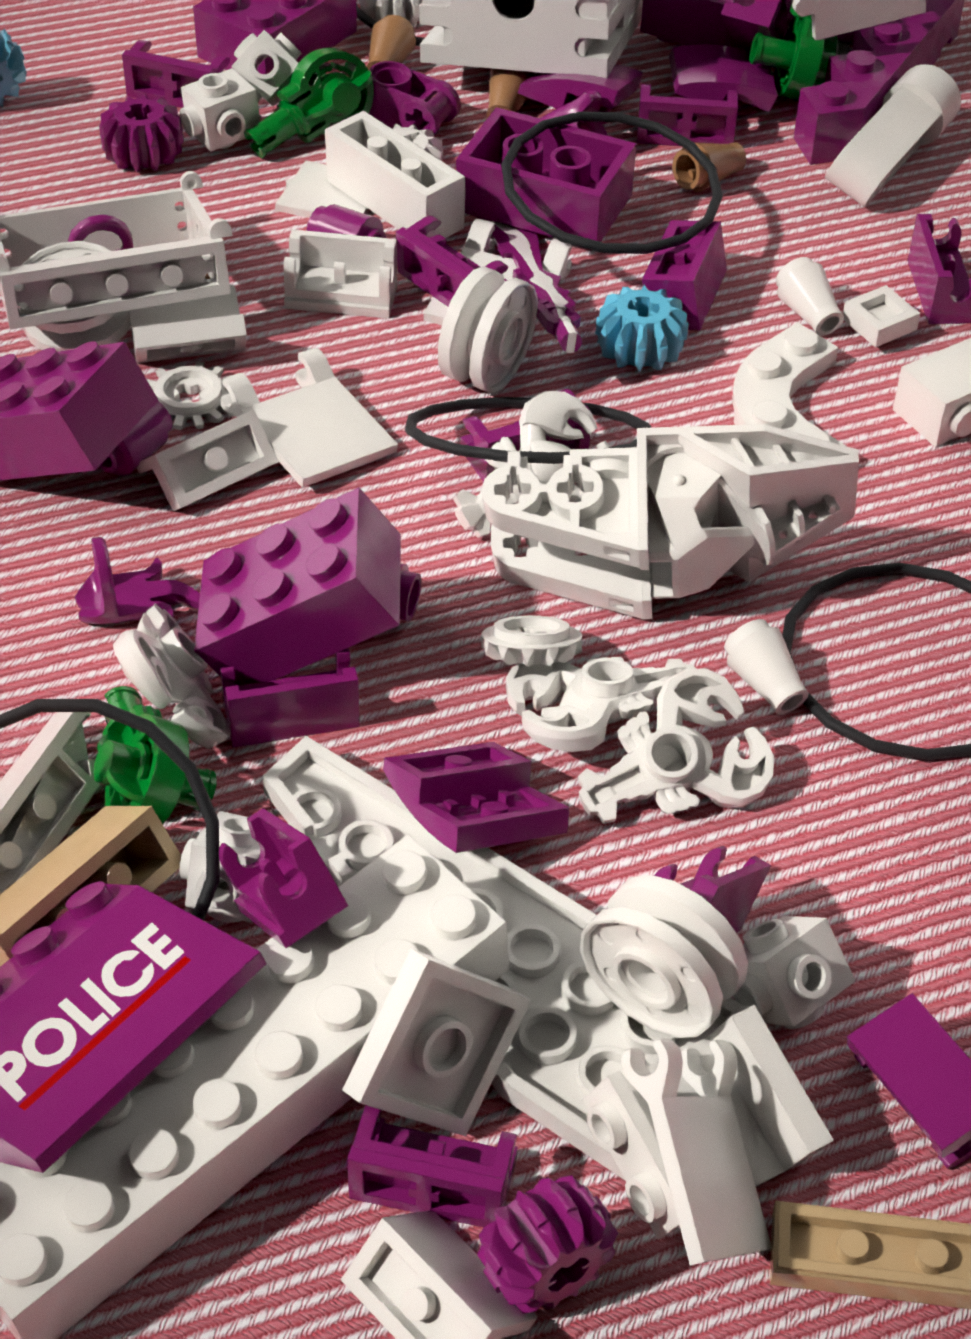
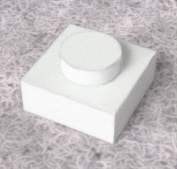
(881, 316)

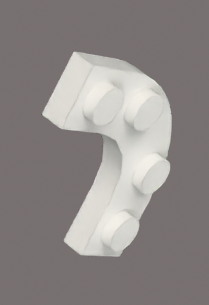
(775, 373)

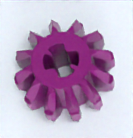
(141, 133)
(547, 1244)

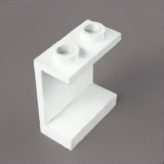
(769, 1103)

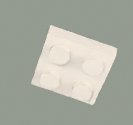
(436, 1044)

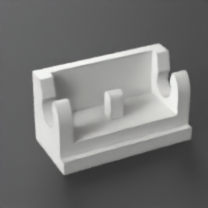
(340, 274)

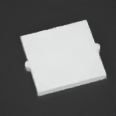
(310, 190)

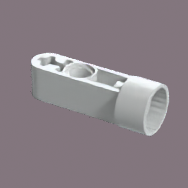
(910, 116)

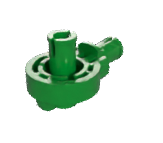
(797, 57)
(315, 100)
(137, 768)

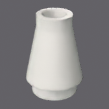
(808, 293)
(766, 665)

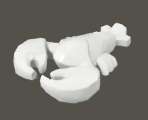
(540, 416)
(167, 670)
(592, 698)
(679, 756)

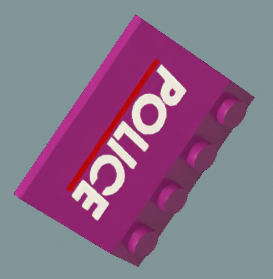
(100, 1008)

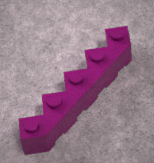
(859, 80)

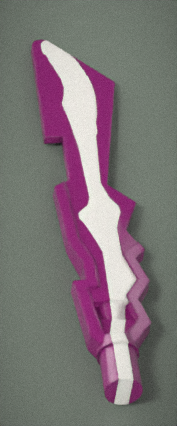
(555, 306)

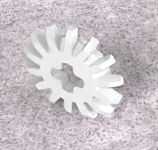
(190, 380)

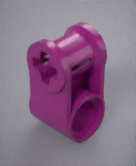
(406, 95)

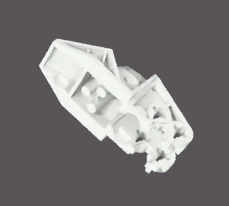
(668, 512)

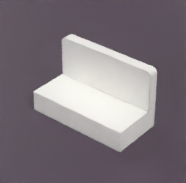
(188, 328)
(211, 460)
(429, 1283)

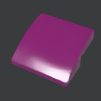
(711, 70)
(559, 88)
(475, 796)

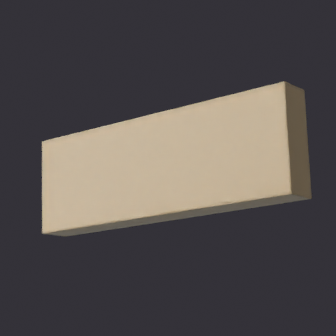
(871, 1254)

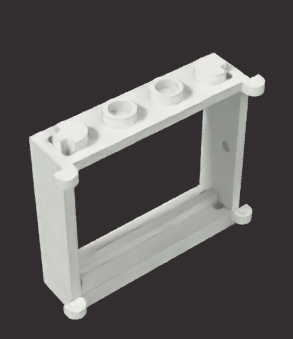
(159, 270)

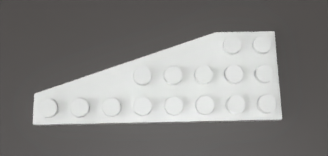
(570, 1028)

